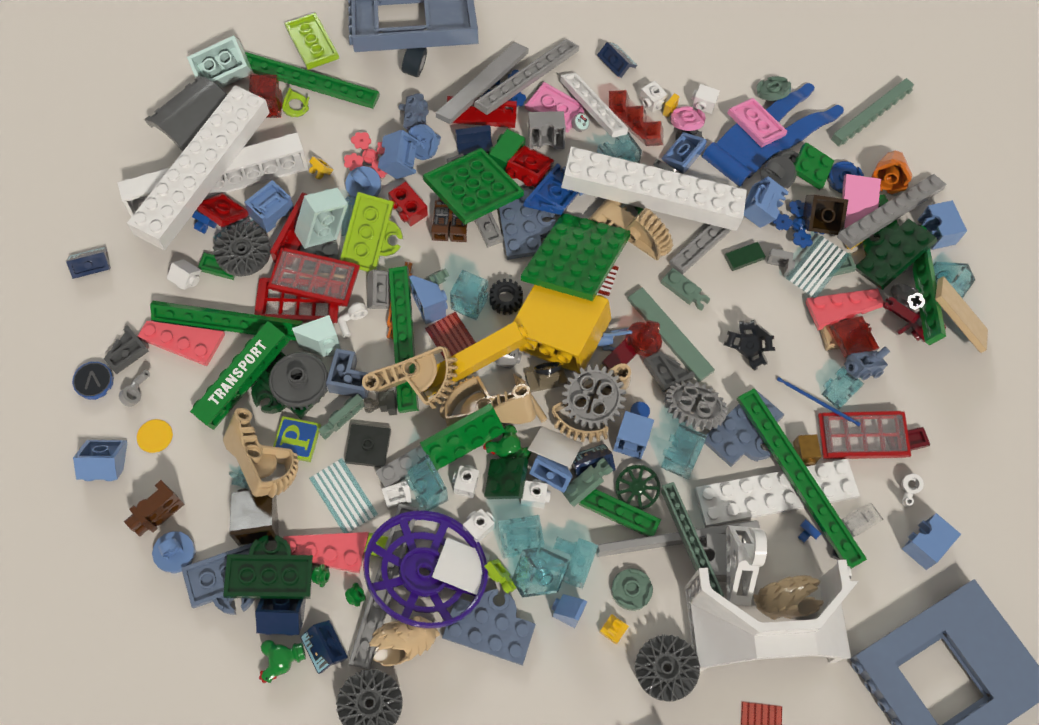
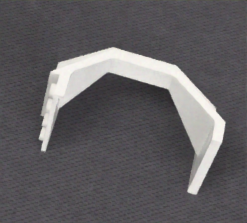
(729, 635)

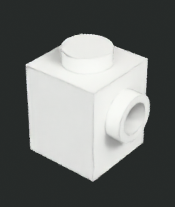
(653, 97)
(705, 98)
(183, 274)
(466, 481)
(535, 494)
(479, 524)

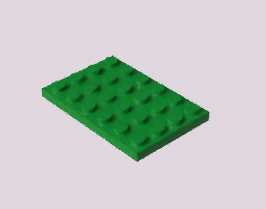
(576, 256)

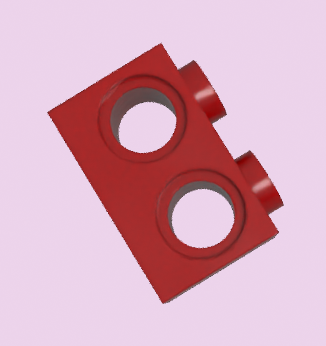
(410, 202)

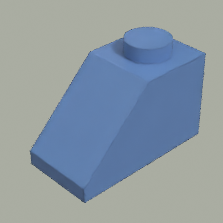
(551, 473)
(568, 609)

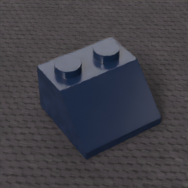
(280, 616)

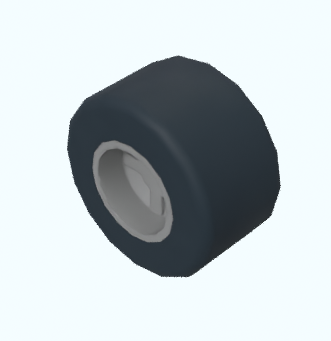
(414, 61)

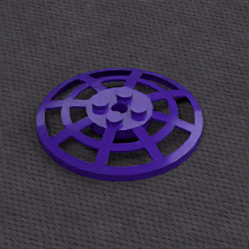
(411, 563)

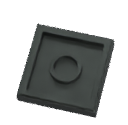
(368, 445)

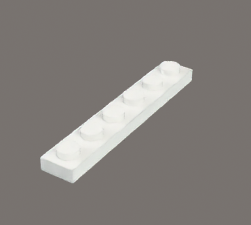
(594, 105)

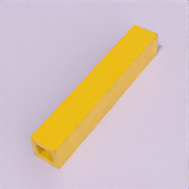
(481, 354)

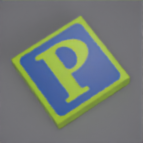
(298, 436)

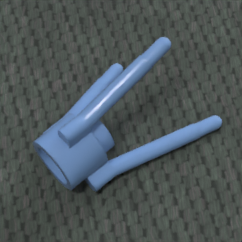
(607, 338)

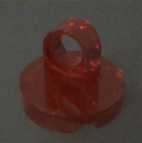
(645, 338)

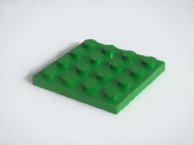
(473, 186)

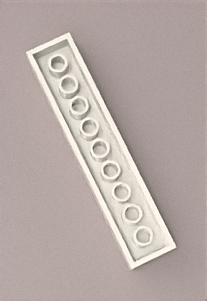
(251, 167)
(198, 168)
(654, 189)

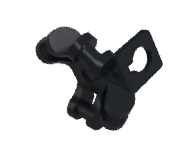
(751, 344)

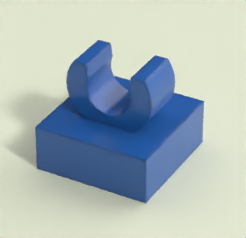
(203, 222)
(809, 530)

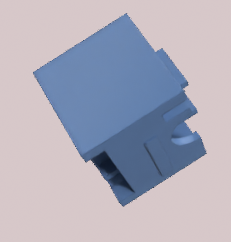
(398, 154)
(763, 202)
(271, 203)
(944, 223)
(633, 435)
(932, 542)

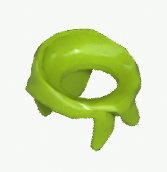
(290, 95)

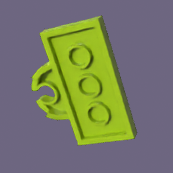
(370, 232)

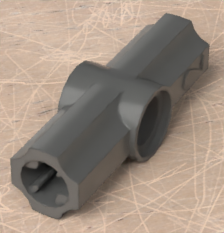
(907, 296)

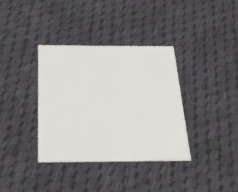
(555, 446)
(459, 566)

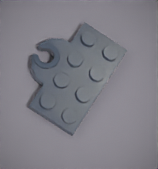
(523, 227)
(739, 436)
(206, 582)
(492, 628)

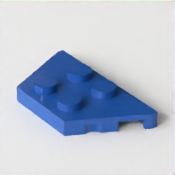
(549, 195)

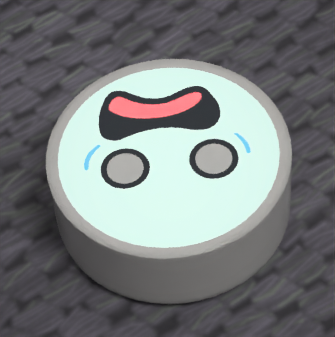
(580, 122)

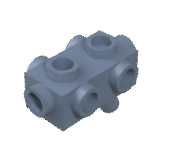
(415, 111)
(867, 363)

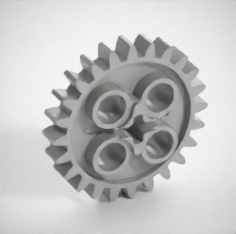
(577, 391)
(710, 409)

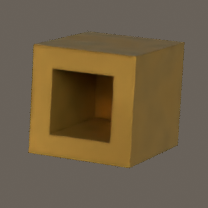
(808, 448)

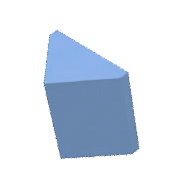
(684, 152)

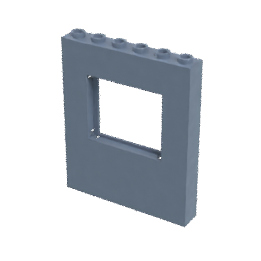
(446, 25)
(980, 643)

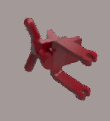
(907, 315)

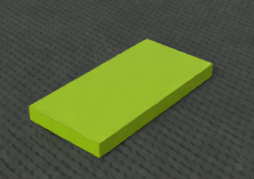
(311, 41)

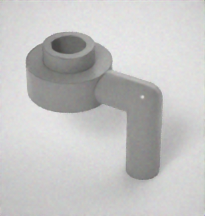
(130, 394)

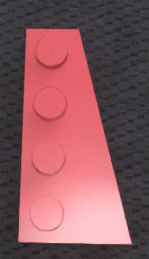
(836, 307)
(185, 341)
(335, 551)

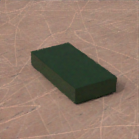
(744, 256)

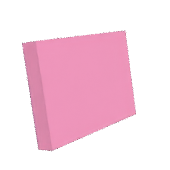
(552, 100)
(757, 122)
(861, 195)

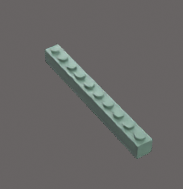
(872, 112)
(688, 534)

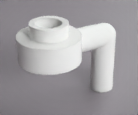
(355, 312)
(907, 499)

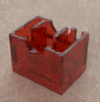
(268, 88)

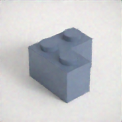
(343, 377)

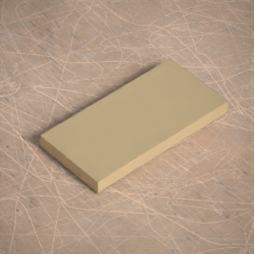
(961, 314)

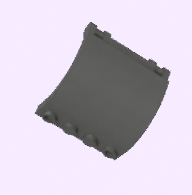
(187, 111)

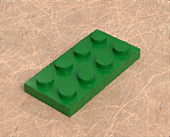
(463, 436)

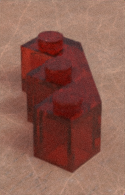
(635, 119)

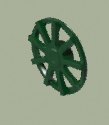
(638, 486)

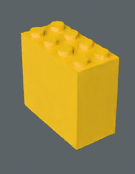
(563, 326)

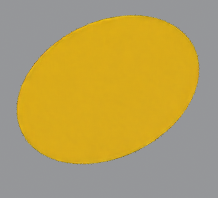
(154, 436)

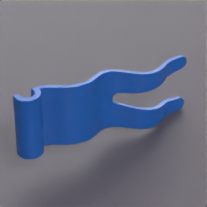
(740, 156)

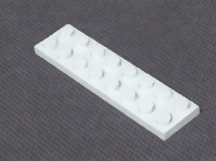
(771, 493)

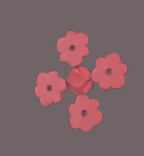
(369, 156)

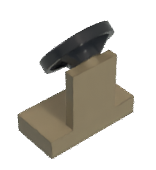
(547, 377)

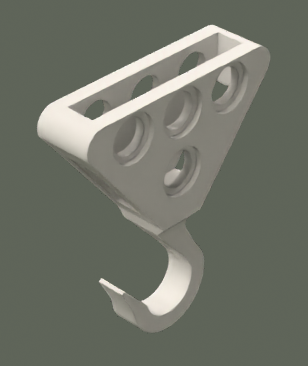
(744, 559)

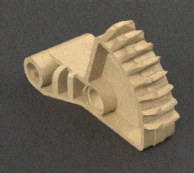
(646, 228)
(624, 373)
(423, 377)
(510, 407)
(256, 459)

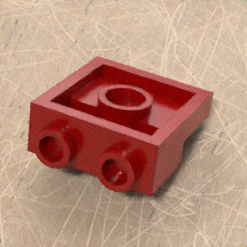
(529, 166)

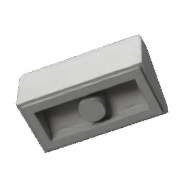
(378, 290)

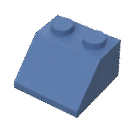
(429, 299)
(100, 460)

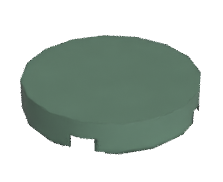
(773, 88)
(632, 589)

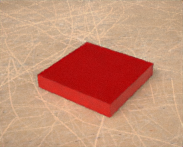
(222, 210)

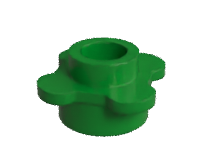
(320, 575)
(355, 595)

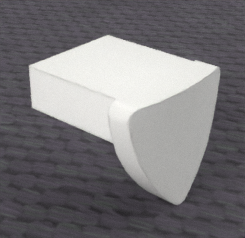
(397, 494)

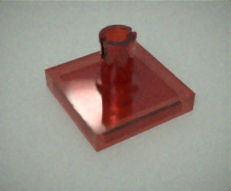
(854, 336)

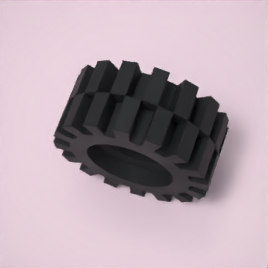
(510, 287)

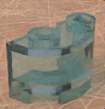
(841, 388)

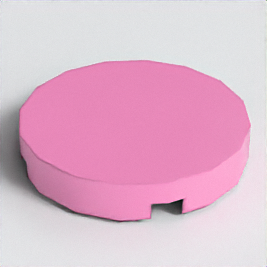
(687, 119)

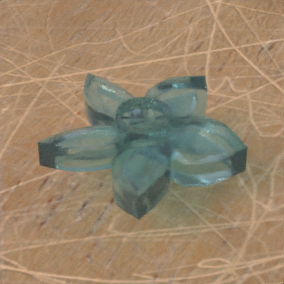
(239, 479)

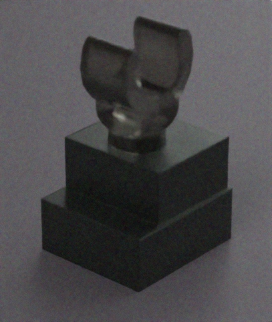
(386, 402)

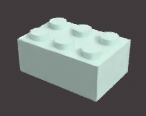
(221, 62)
(320, 217)

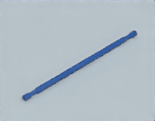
(819, 401)

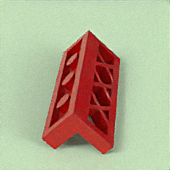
(498, 118)
(287, 236)

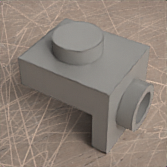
(781, 258)

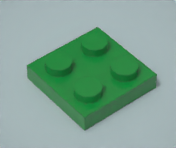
(813, 165)

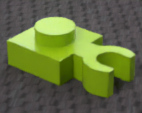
(499, 573)

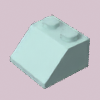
(317, 337)

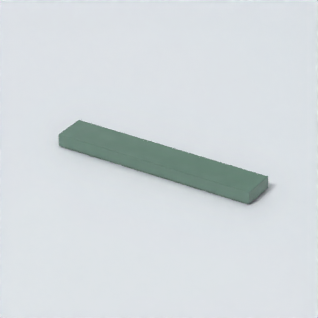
(671, 335)

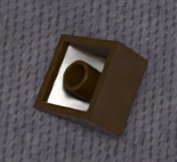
(825, 214)

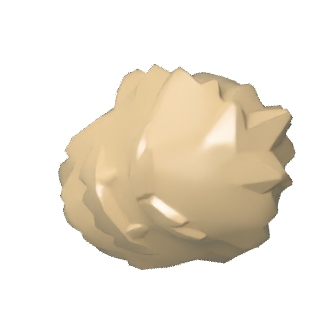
(788, 597)
(402, 642)

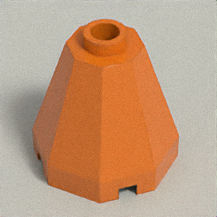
(893, 172)

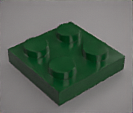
(506, 478)

